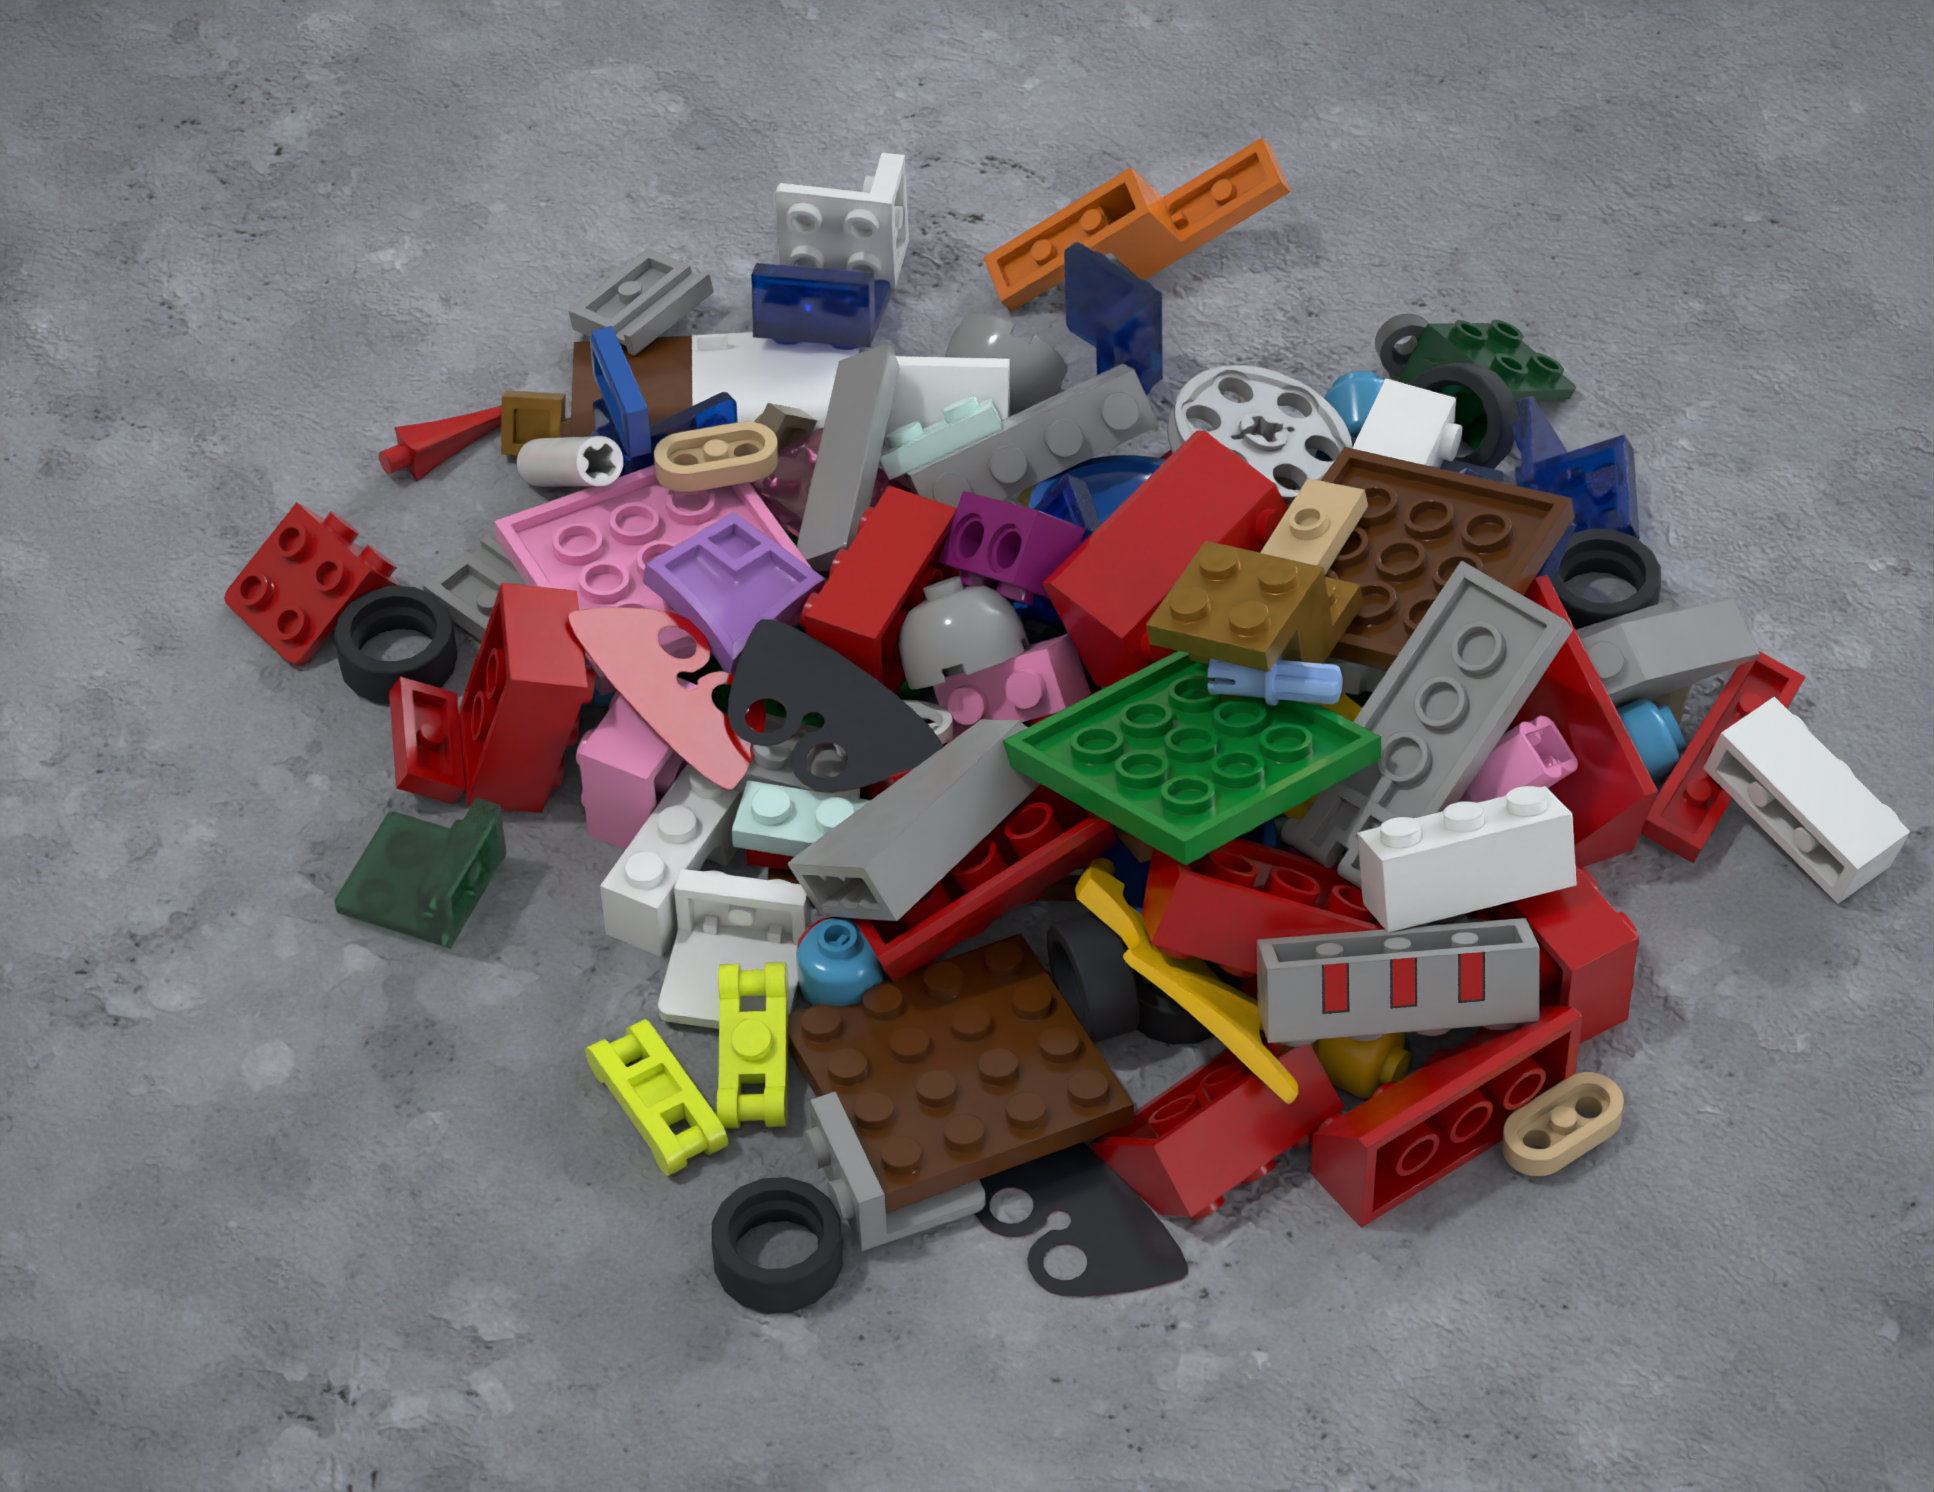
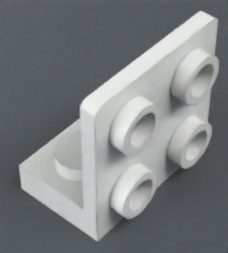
(847, 227)

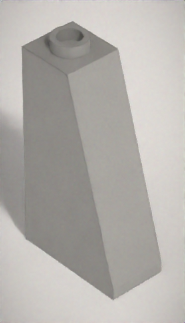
(915, 829)

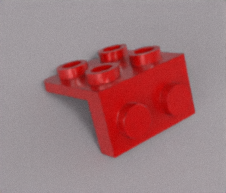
(305, 581)

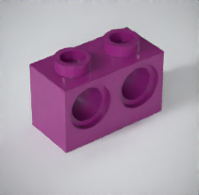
(1007, 546)

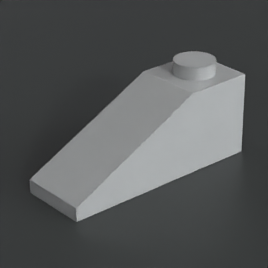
(1669, 650)

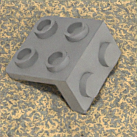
(857, 1192)

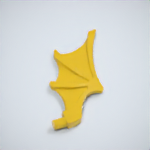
(1191, 983)

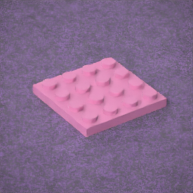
(609, 533)

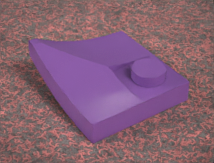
(731, 581)

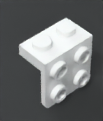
(729, 923)

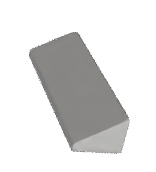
(848, 454)

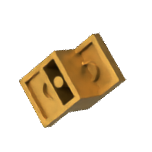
(1253, 609)

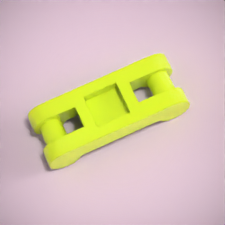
(753, 1045)
(656, 1096)

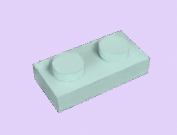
(963, 424)
(787, 817)

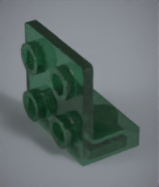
(424, 874)

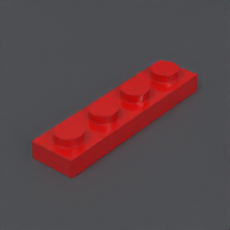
(1691, 799)

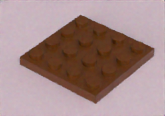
(1419, 532)
(959, 1071)

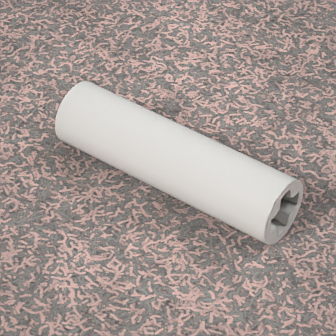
(570, 461)

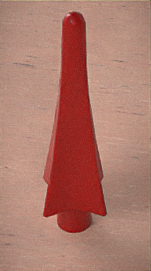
(429, 444)

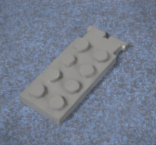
(1436, 713)

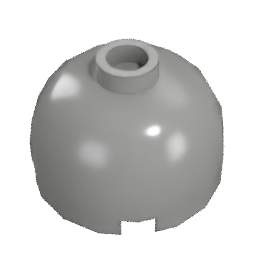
(1034, 367)
(958, 633)

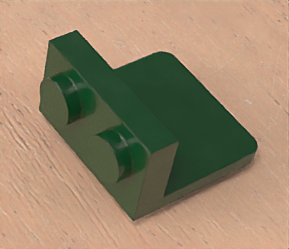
(1497, 348)

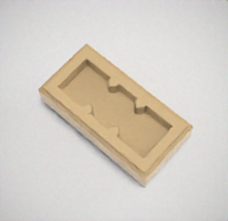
(1317, 523)

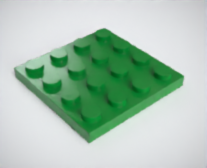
(1189, 763)

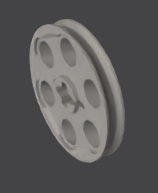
(1258, 427)

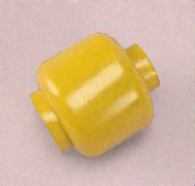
(1363, 1065)

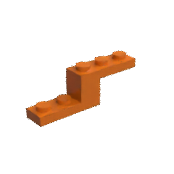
(1138, 223)

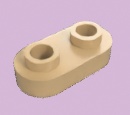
(716, 457)
(1556, 1126)

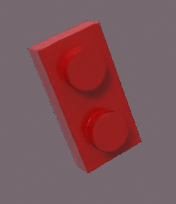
(426, 740)

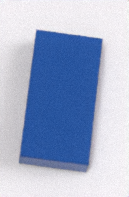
(620, 392)

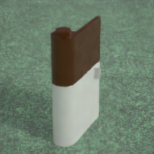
(692, 368)

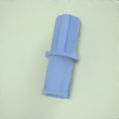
(1284, 681)

